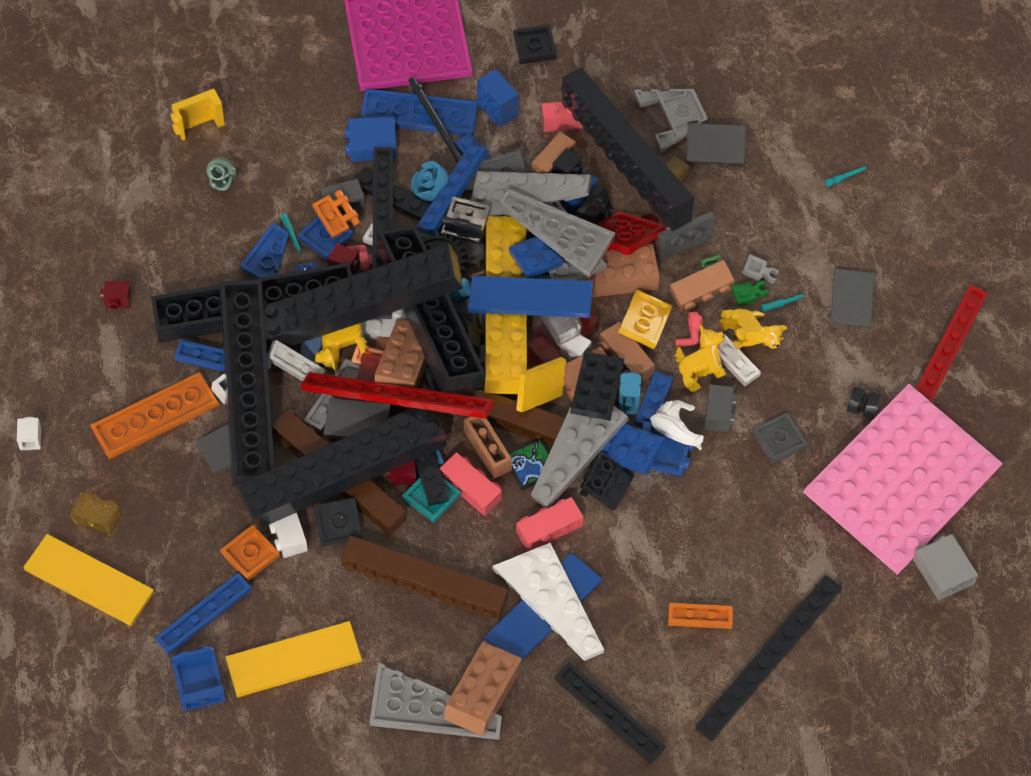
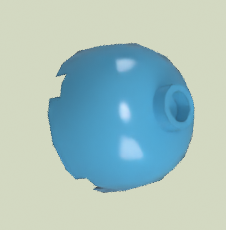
(429, 181)

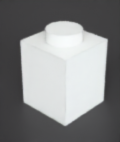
(575, 347)
(29, 433)

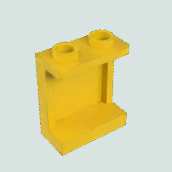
(196, 111)

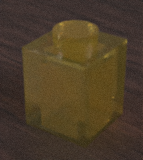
(678, 168)

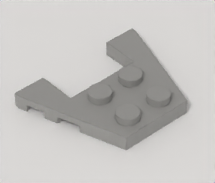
(679, 109)

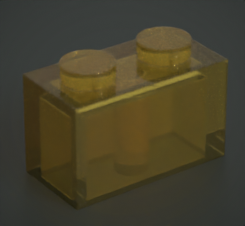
(95, 513)

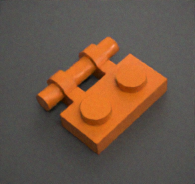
(331, 217)

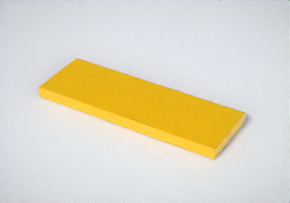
(89, 580)
(293, 659)

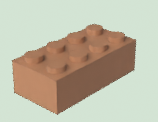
(626, 273)
(402, 358)
(482, 689)

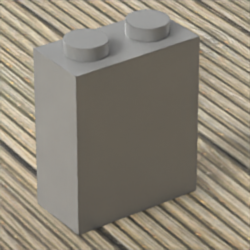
(945, 566)

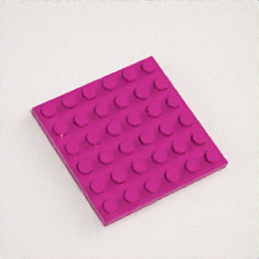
(406, 41)

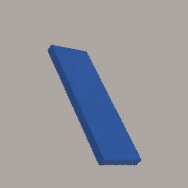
(455, 114)
(530, 296)
(524, 629)

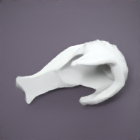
(669, 423)

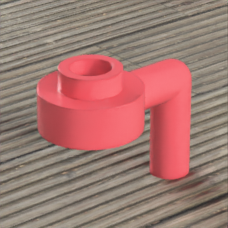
(365, 259)
(694, 323)

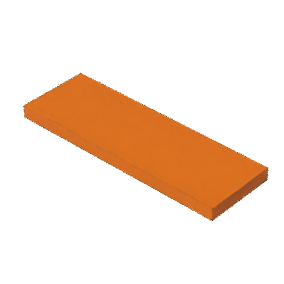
(154, 415)

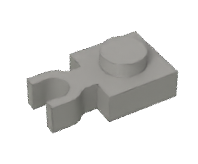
(756, 268)

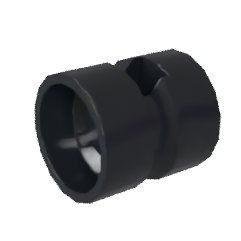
(863, 402)

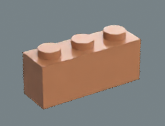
(702, 286)
(624, 347)
(488, 446)

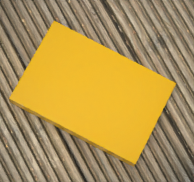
(645, 319)
(541, 384)

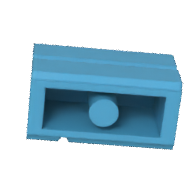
(629, 393)

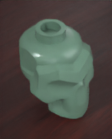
(220, 173)

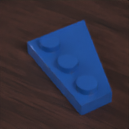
(267, 253)

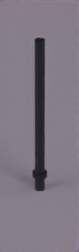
(418, 90)

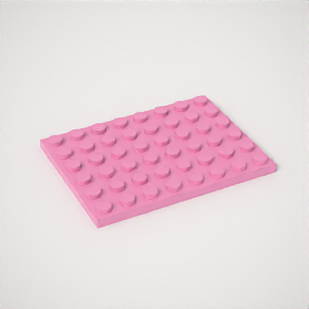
(902, 478)

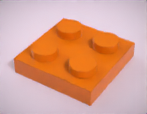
(250, 553)

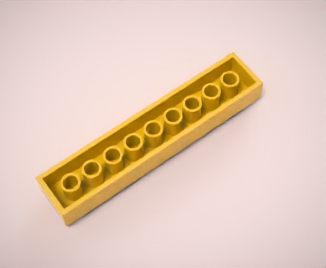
(503, 332)

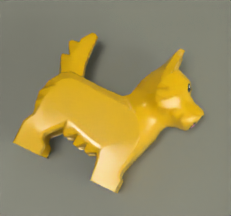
(749, 329)
(335, 341)
(703, 361)

